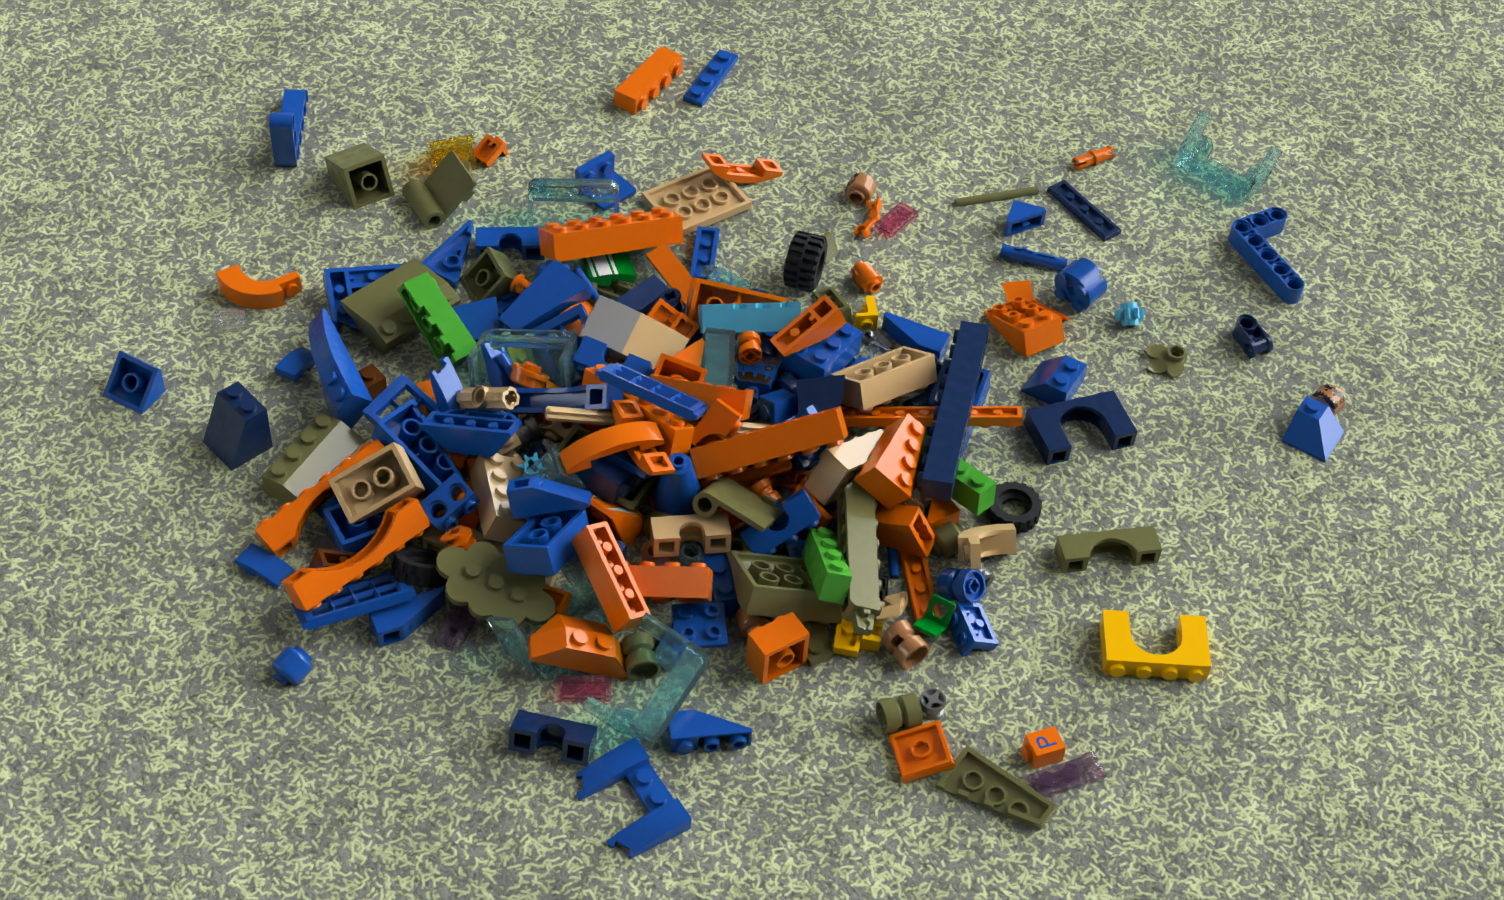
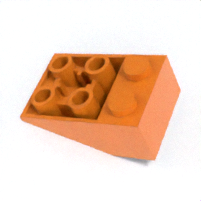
(1026, 325)

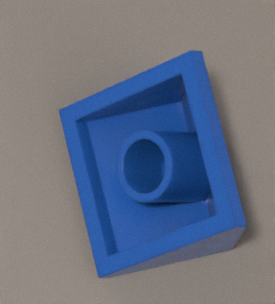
(134, 383)

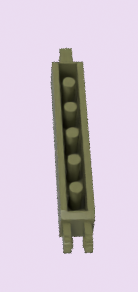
(859, 546)

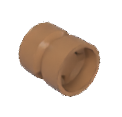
(905, 643)

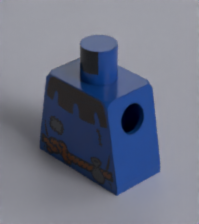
(759, 376)

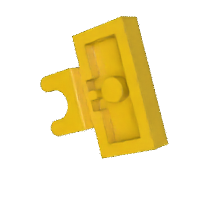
(848, 642)

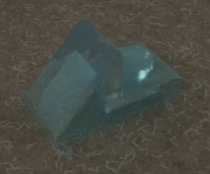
(723, 276)

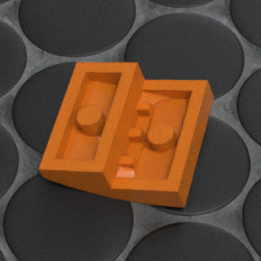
(672, 318)

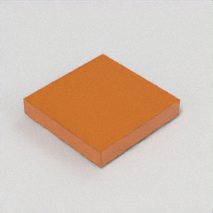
(921, 751)

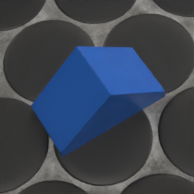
(1023, 217)

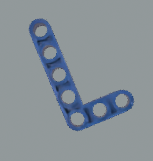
(287, 127)
(1249, 237)

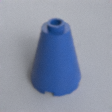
(677, 490)

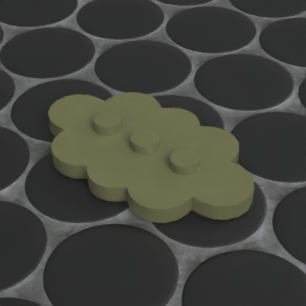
(486, 586)

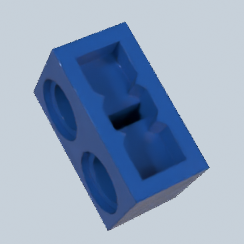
(444, 499)

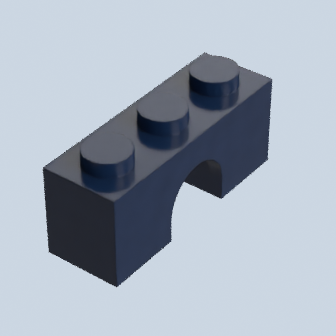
(536, 730)

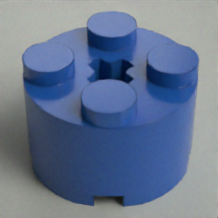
(1080, 284)

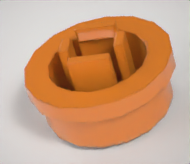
(528, 375)

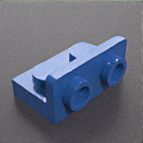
(971, 628)

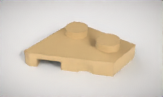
(892, 606)

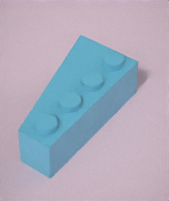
(748, 316)

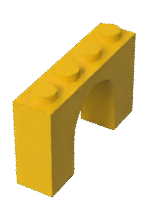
(1124, 657)

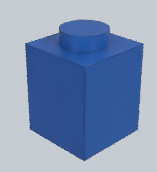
(778, 406)

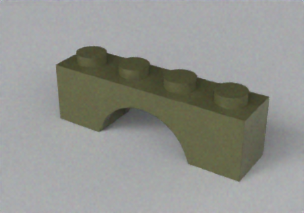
(1136, 544)

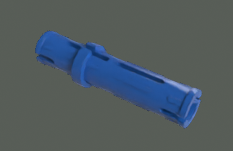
(1031, 257)

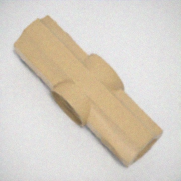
(488, 398)

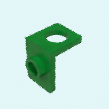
(932, 625)

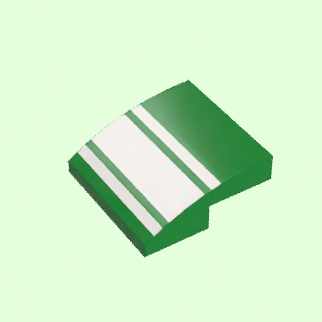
(607, 267)

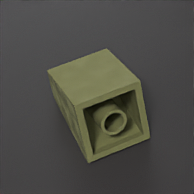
(360, 174)

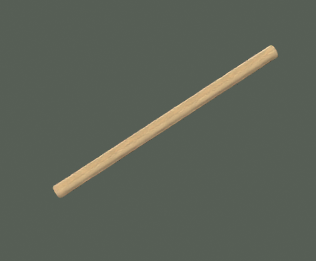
(602, 417)

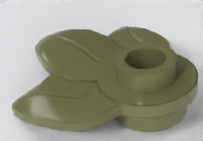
(1166, 360)

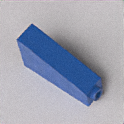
(546, 298)

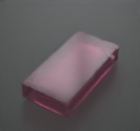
(896, 220)
(581, 687)

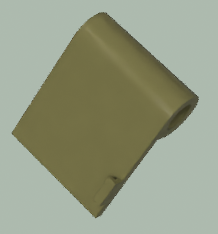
(440, 192)
(739, 501)

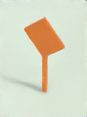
(1024, 289)

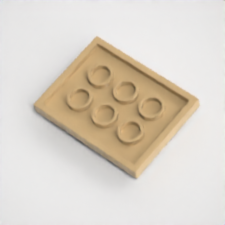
(699, 198)

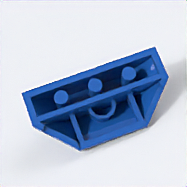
(471, 430)

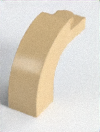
(986, 541)

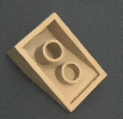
(376, 483)

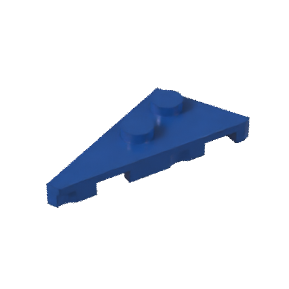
(450, 256)

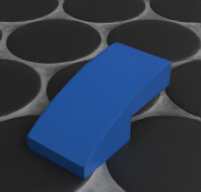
(295, 364)
(265, 564)

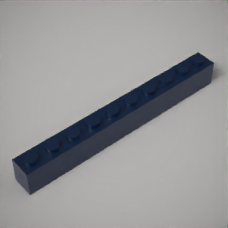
(954, 412)

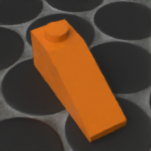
(810, 327)

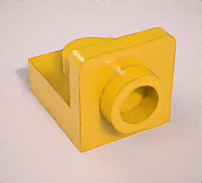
(868, 315)

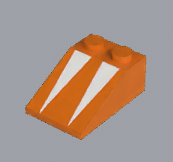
(623, 522)

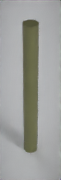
(964, 201)

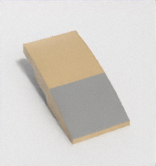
(631, 332)

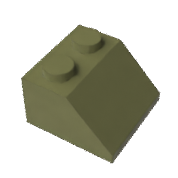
(489, 276)

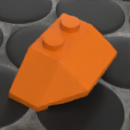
(578, 646)

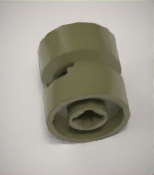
(640, 656)
(903, 713)

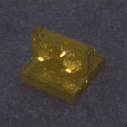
(462, 146)

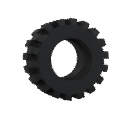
(805, 261)

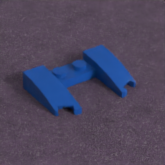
(343, 281)
(447, 383)
(665, 814)

